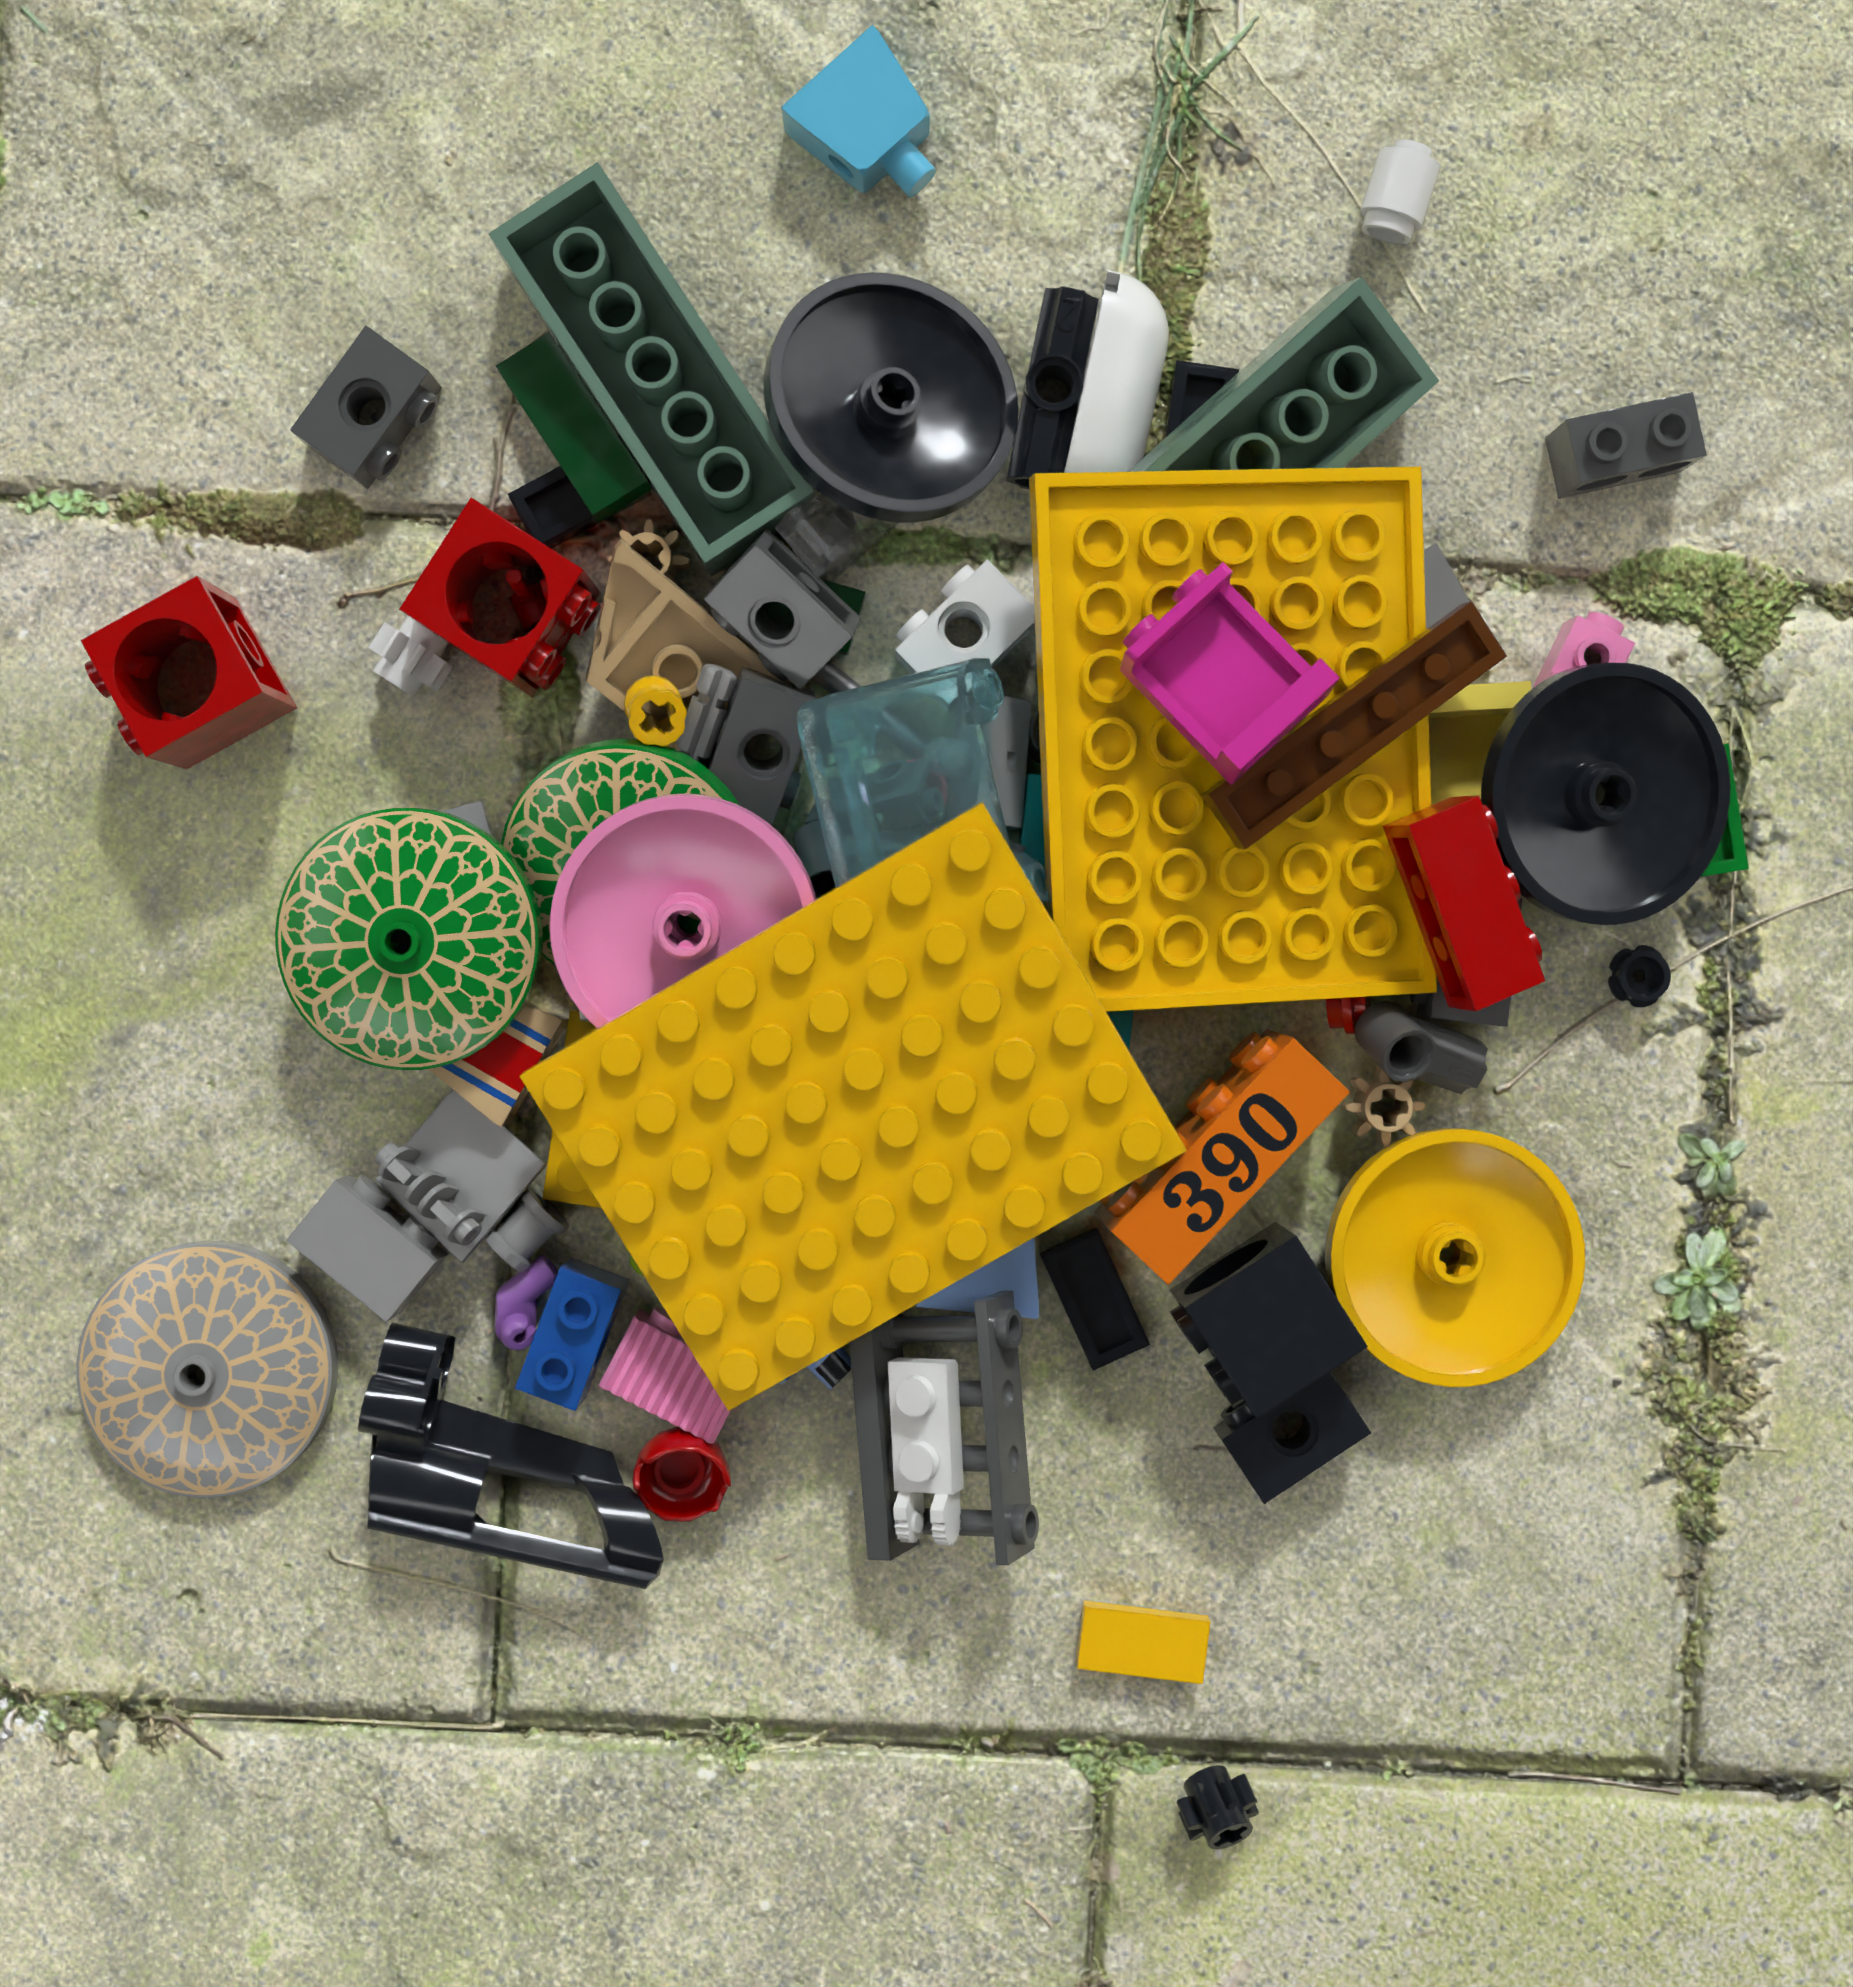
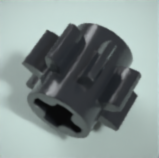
(1217, 1807)

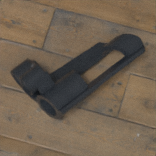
(436, 1454)

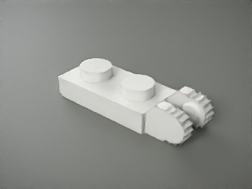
(926, 1446)

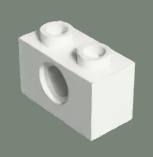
(980, 595)

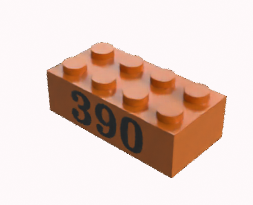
(1233, 1143)

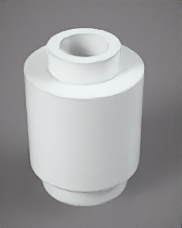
(1399, 191)

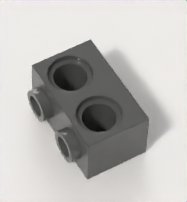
(1625, 445)

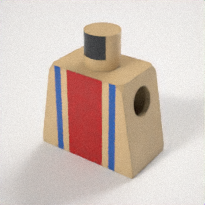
(492, 1074)

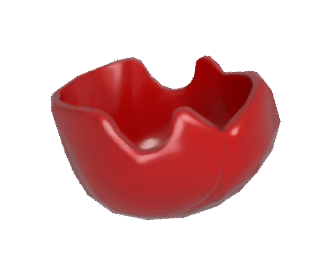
(681, 1476)

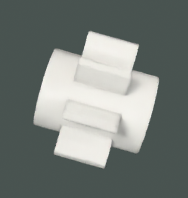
(410, 656)

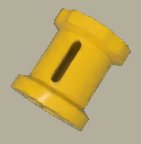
(650, 729)

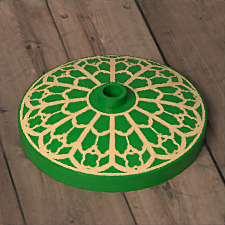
(581, 793)
(468, 926)

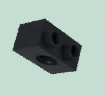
(1276, 1464)

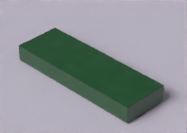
(573, 427)

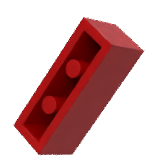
(1465, 902)

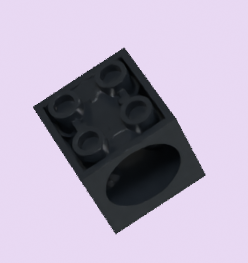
(1265, 1320)

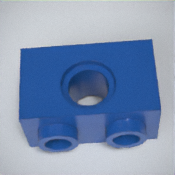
(572, 1334)

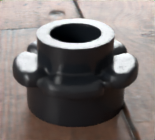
(1655, 972)

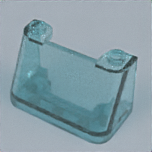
(903, 762)

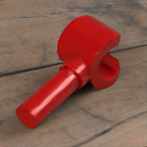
(527, 600)

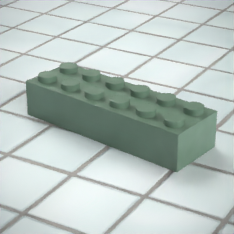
(652, 366)
(1307, 395)

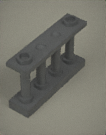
(998, 1333)

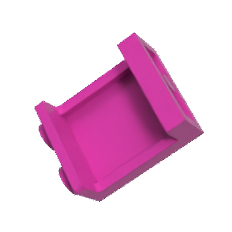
(1223, 673)

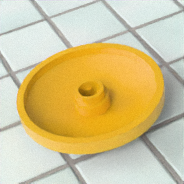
(1510, 1269)

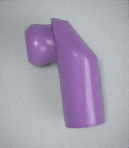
(518, 1303)

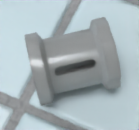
(526, 1230)

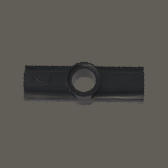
(1058, 353)

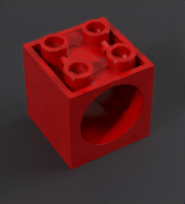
(468, 555)
(130, 657)

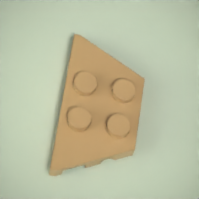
(657, 630)

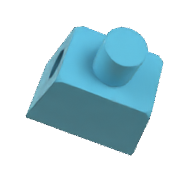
(863, 118)

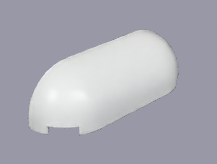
(1120, 379)

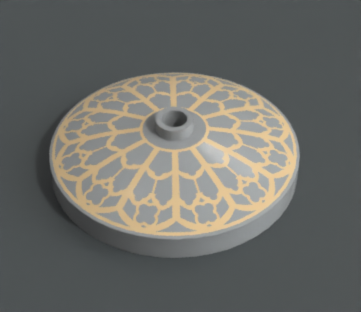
(262, 1355)

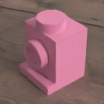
(1597, 633)

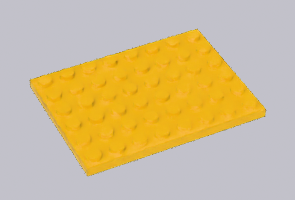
(1131, 851)
(854, 1108)

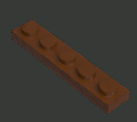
(1356, 724)

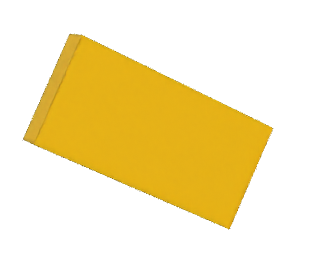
(1142, 1642)

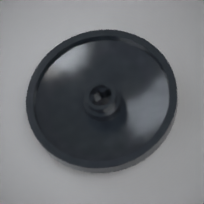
(890, 397)
(1607, 792)

